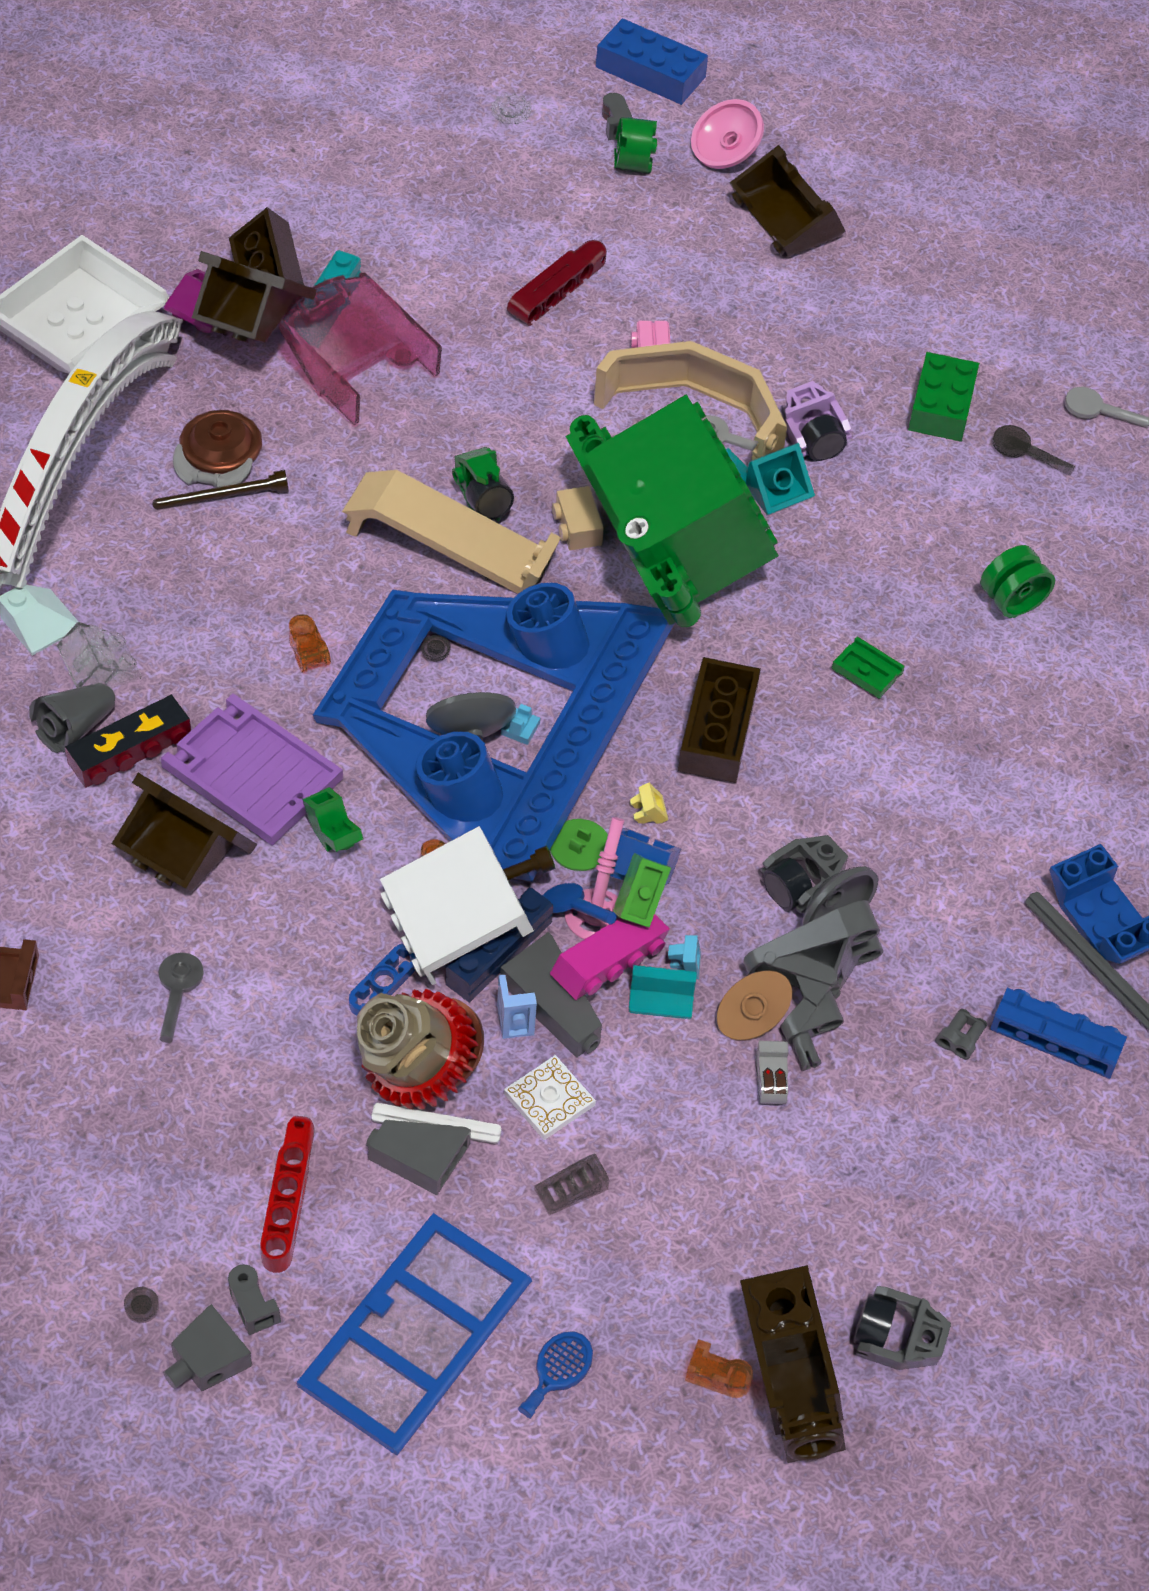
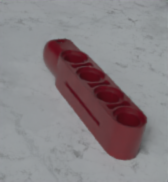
(557, 280)

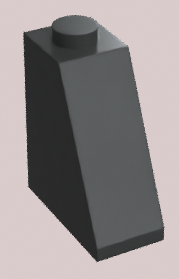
(419, 1151)

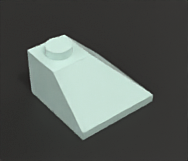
(35, 616)

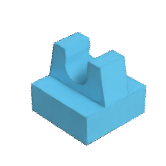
(522, 725)
(686, 955)

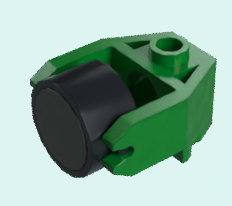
(482, 484)

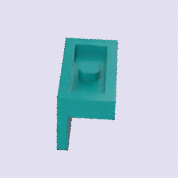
(662, 992)

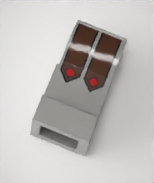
(772, 1072)

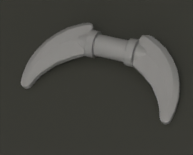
(190, 475)

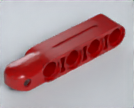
(297, 1146)

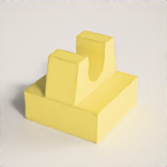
(652, 805)

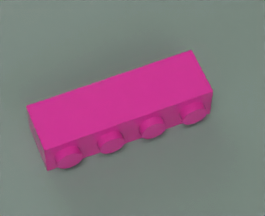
(607, 955)

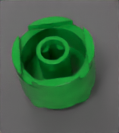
(635, 144)

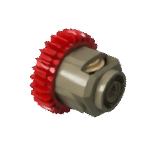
(415, 1046)

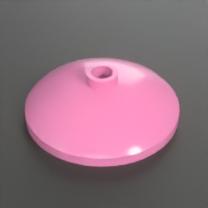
(727, 133)

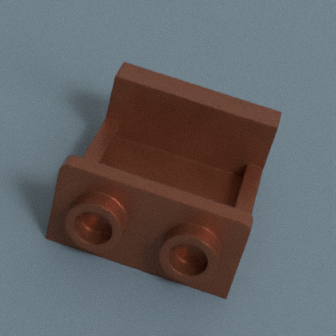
(17, 974)

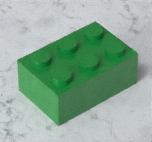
(943, 396)

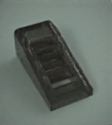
(577, 1194)

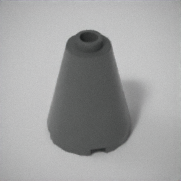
(70, 714)

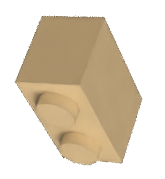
(578, 518)

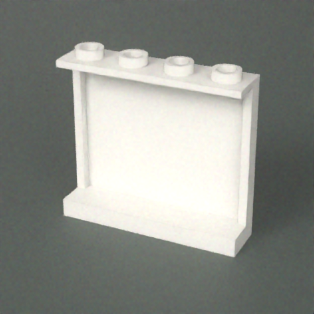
(452, 902)

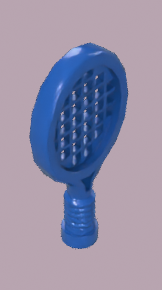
(537, 1396)

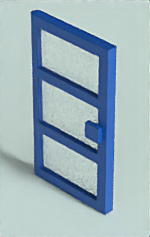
(414, 1333)

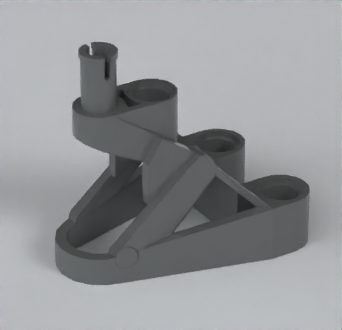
(812, 961)

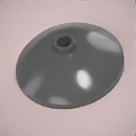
(471, 712)
(840, 890)

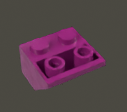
(184, 299)

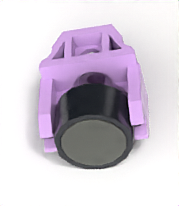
(825, 430)

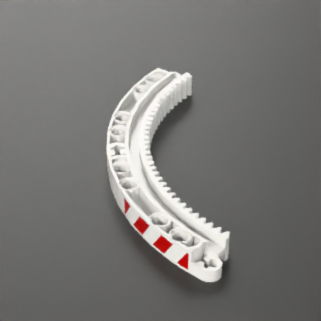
(102, 372)

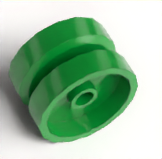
(1017, 581)

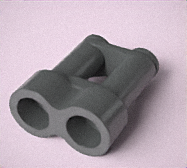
(958, 1042)

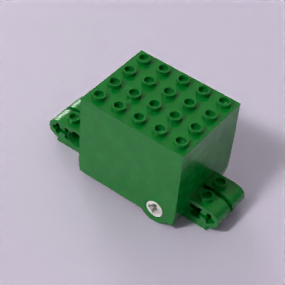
(675, 505)

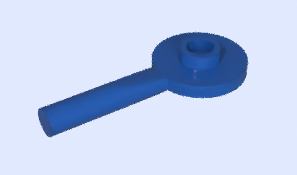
(571, 896)

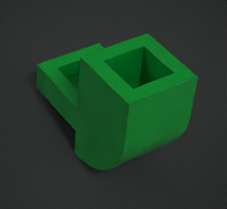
(331, 821)

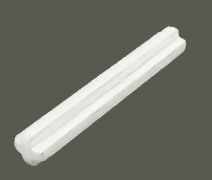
(479, 1130)

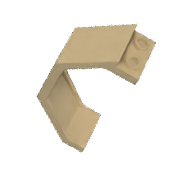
(701, 370)

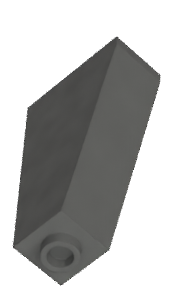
(567, 1019)

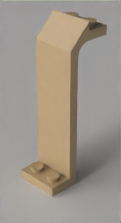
(449, 528)

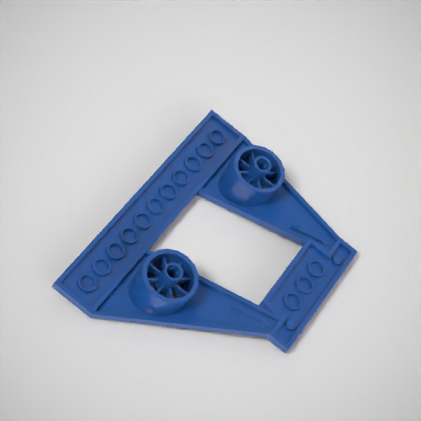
(579, 645)

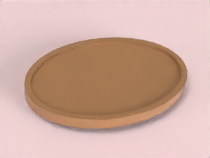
(754, 1005)

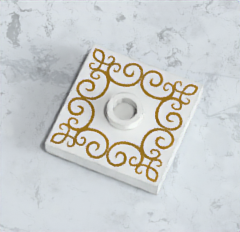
(549, 1097)

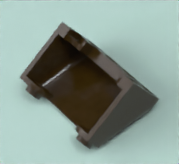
(785, 204)

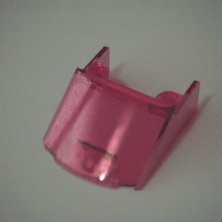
(349, 331)

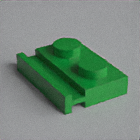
(868, 667)

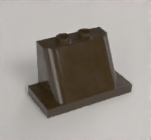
(244, 299)
(175, 837)

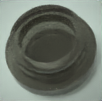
(435, 648)

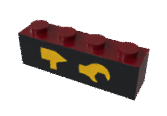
(128, 741)

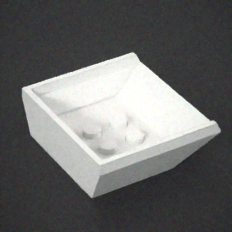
(74, 301)

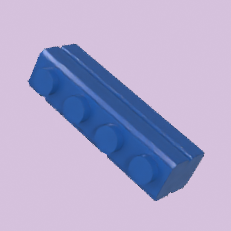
(1058, 1032)

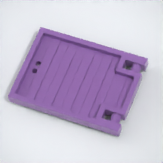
(251, 768)

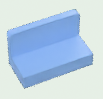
(515, 1012)

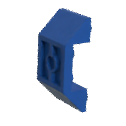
(1099, 906)

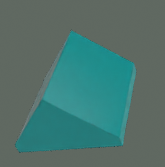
(779, 479)

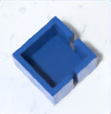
(634, 842)

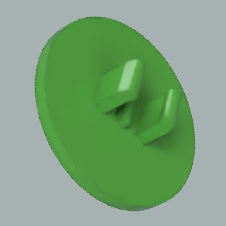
(579, 845)

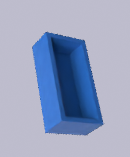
(651, 61)

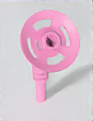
(600, 890)

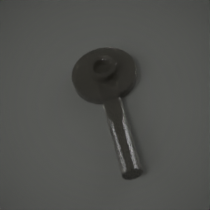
(1016, 442)

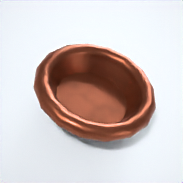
(220, 441)

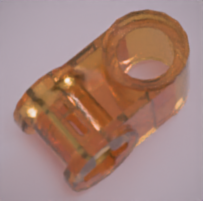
(308, 647)

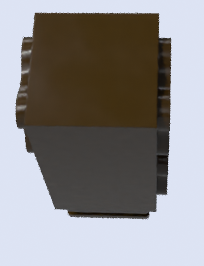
(795, 1363)

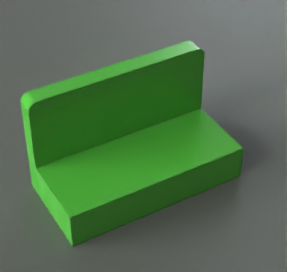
(641, 890)

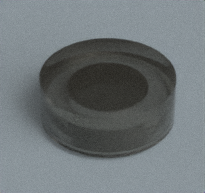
(141, 1305)

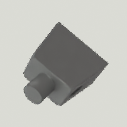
(207, 1352)

